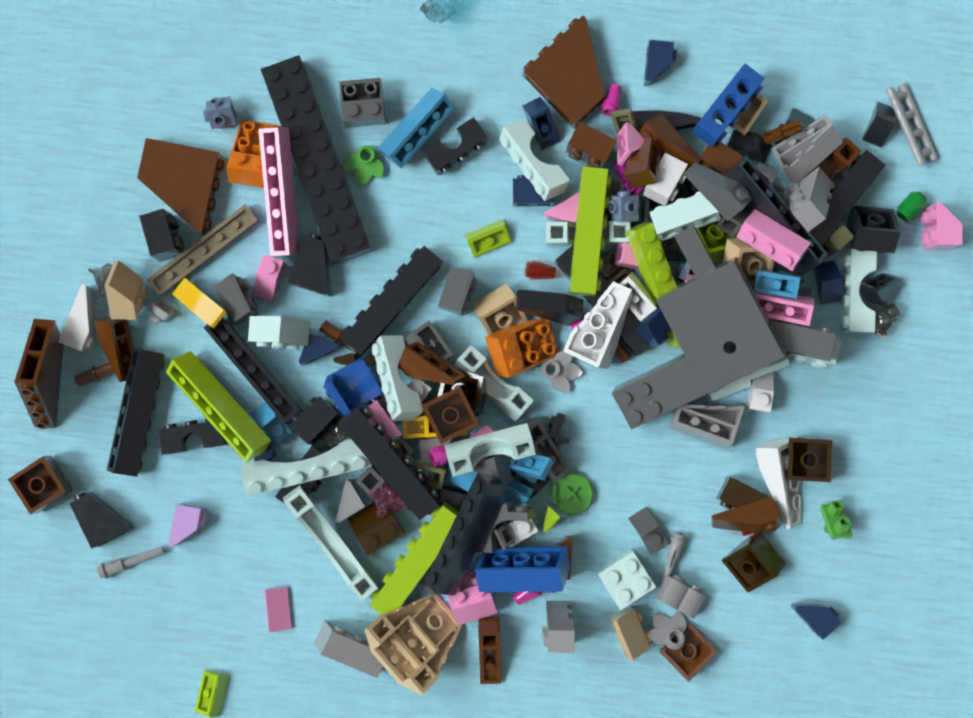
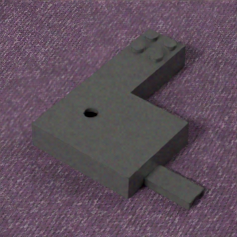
(703, 317)

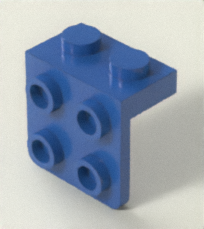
(351, 386)

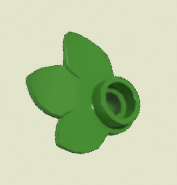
(363, 168)

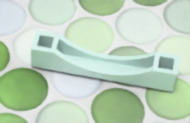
(268, 476)
(330, 542)

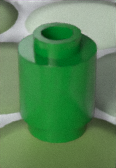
(911, 206)

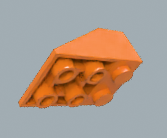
(245, 158)
(521, 347)

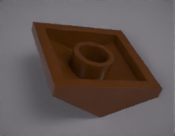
(692, 655)

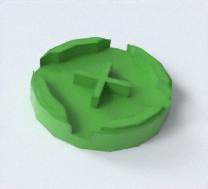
(572, 493)

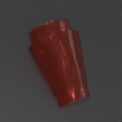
(537, 270)

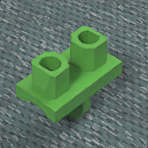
(836, 522)

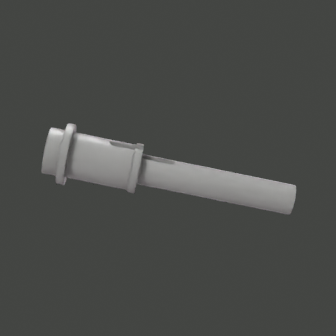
(675, 545)
(119, 565)

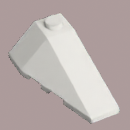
(600, 331)
(774, 465)

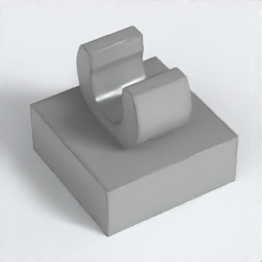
(161, 311)

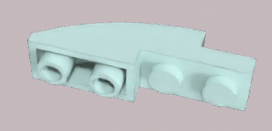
(745, 382)

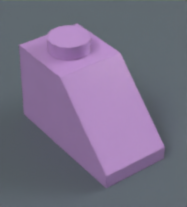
(186, 522)

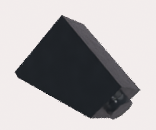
(311, 266)
(98, 520)

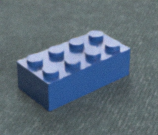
(523, 570)

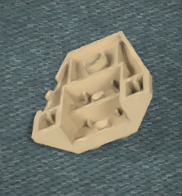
(414, 641)

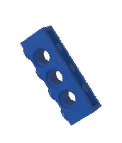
(745, 79)

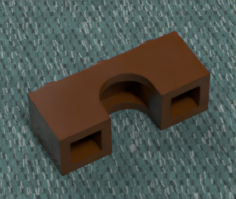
(839, 158)

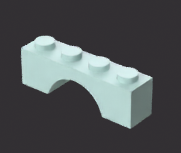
(546, 178)
(564, 233)
(857, 317)
(508, 398)
(401, 401)
(510, 441)

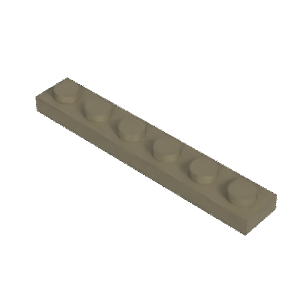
(202, 250)

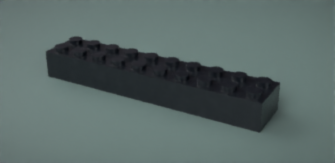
(316, 160)

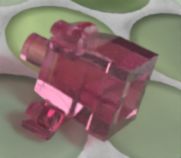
(385, 499)

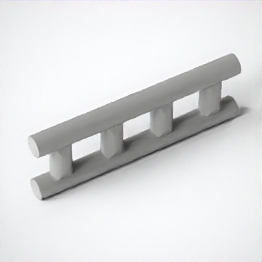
(910, 135)

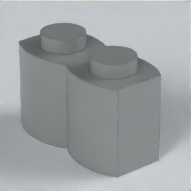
(679, 596)

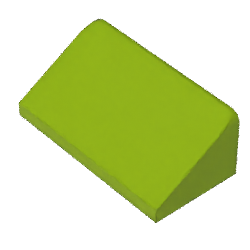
(488, 238)
(550, 518)
(211, 693)

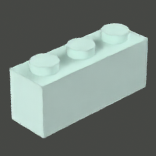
(683, 214)

